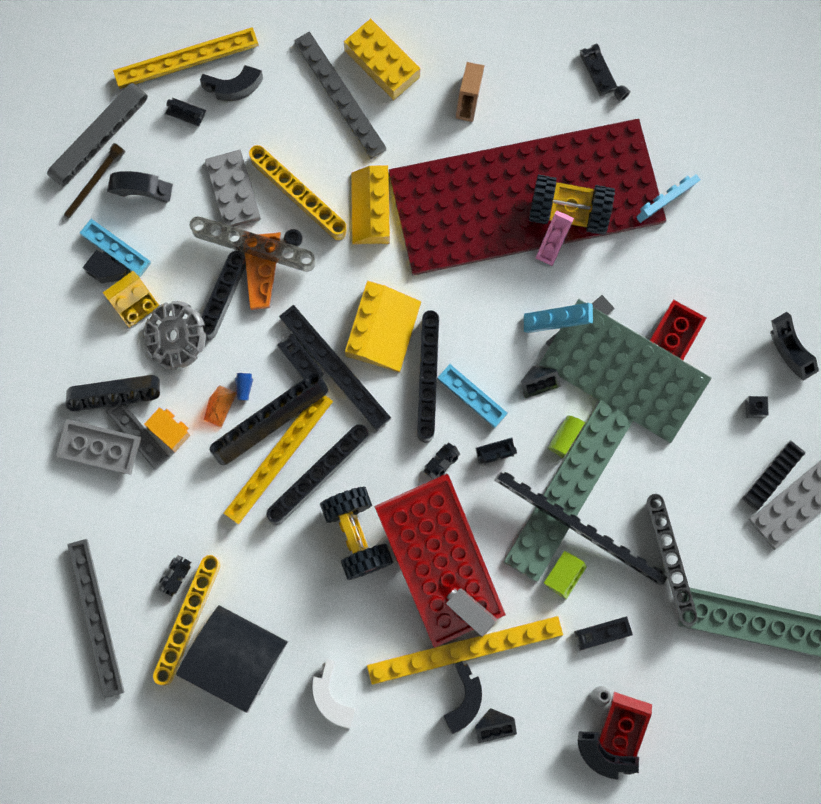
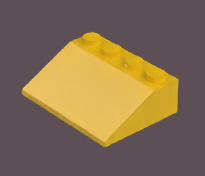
(382, 327)

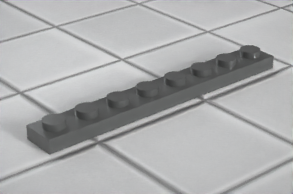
(340, 95)
(95, 618)

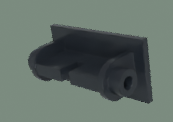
(185, 111)
(496, 450)
(448, 455)
(177, 568)

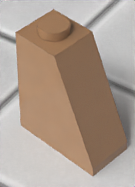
(469, 91)

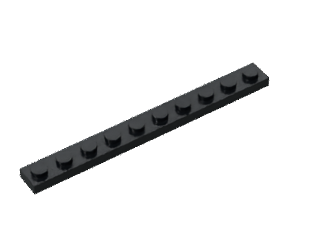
(588, 532)

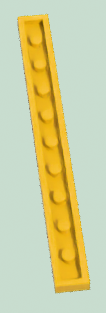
(464, 650)

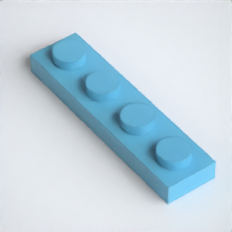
(661, 200)
(115, 247)
(558, 318)
(472, 396)

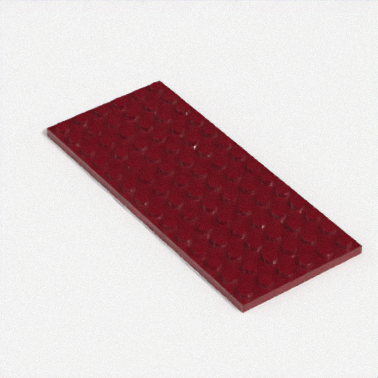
(481, 200)

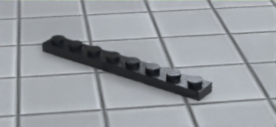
(335, 367)

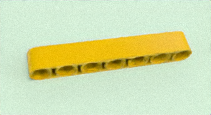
(300, 200)
(179, 627)

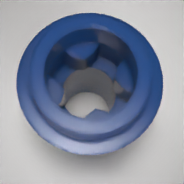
(243, 385)

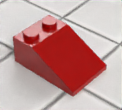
(625, 725)

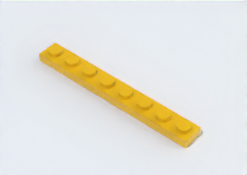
(186, 58)
(276, 460)

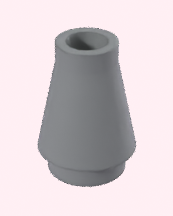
(596, 696)

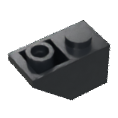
(103, 268)

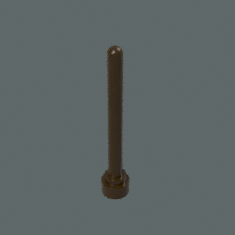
(114, 153)

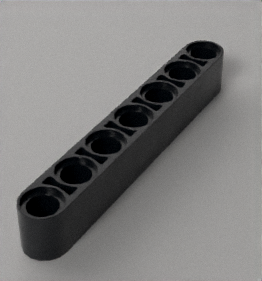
(431, 367)
(269, 419)
(322, 465)

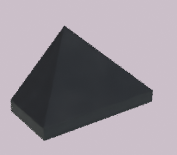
(539, 381)
(495, 726)

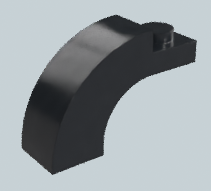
(234, 88)
(138, 183)
(602, 761)

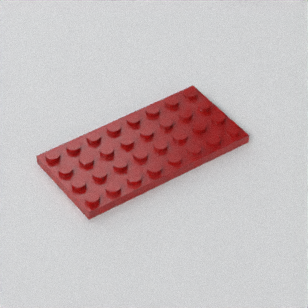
(437, 555)

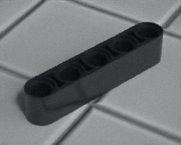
(223, 286)
(112, 393)

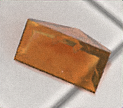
(219, 405)

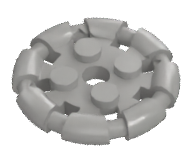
(184, 337)

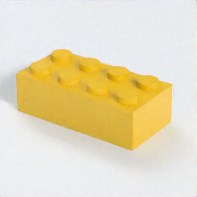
(382, 59)

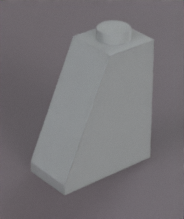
(471, 611)

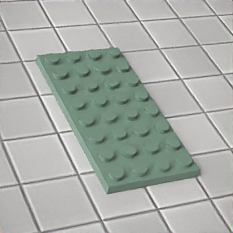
(627, 373)

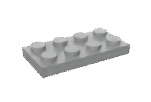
(232, 188)
(98, 446)

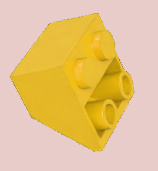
(131, 299)

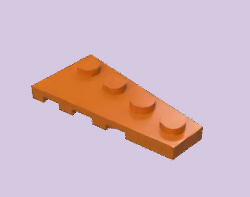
(261, 276)

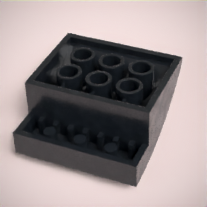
(232, 658)

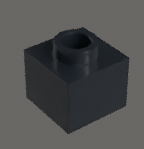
(751, 409)

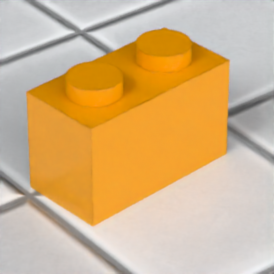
(167, 429)

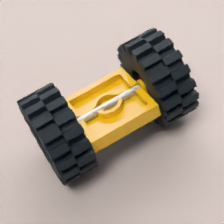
(587, 206)
(345, 507)

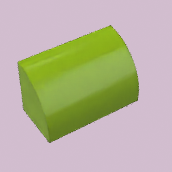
(565, 435)
(565, 574)

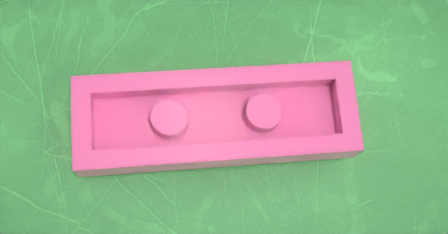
(554, 238)

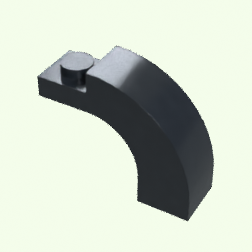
(791, 349)
(471, 703)

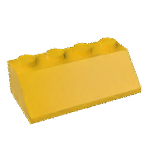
(370, 205)

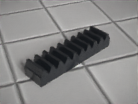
(773, 475)

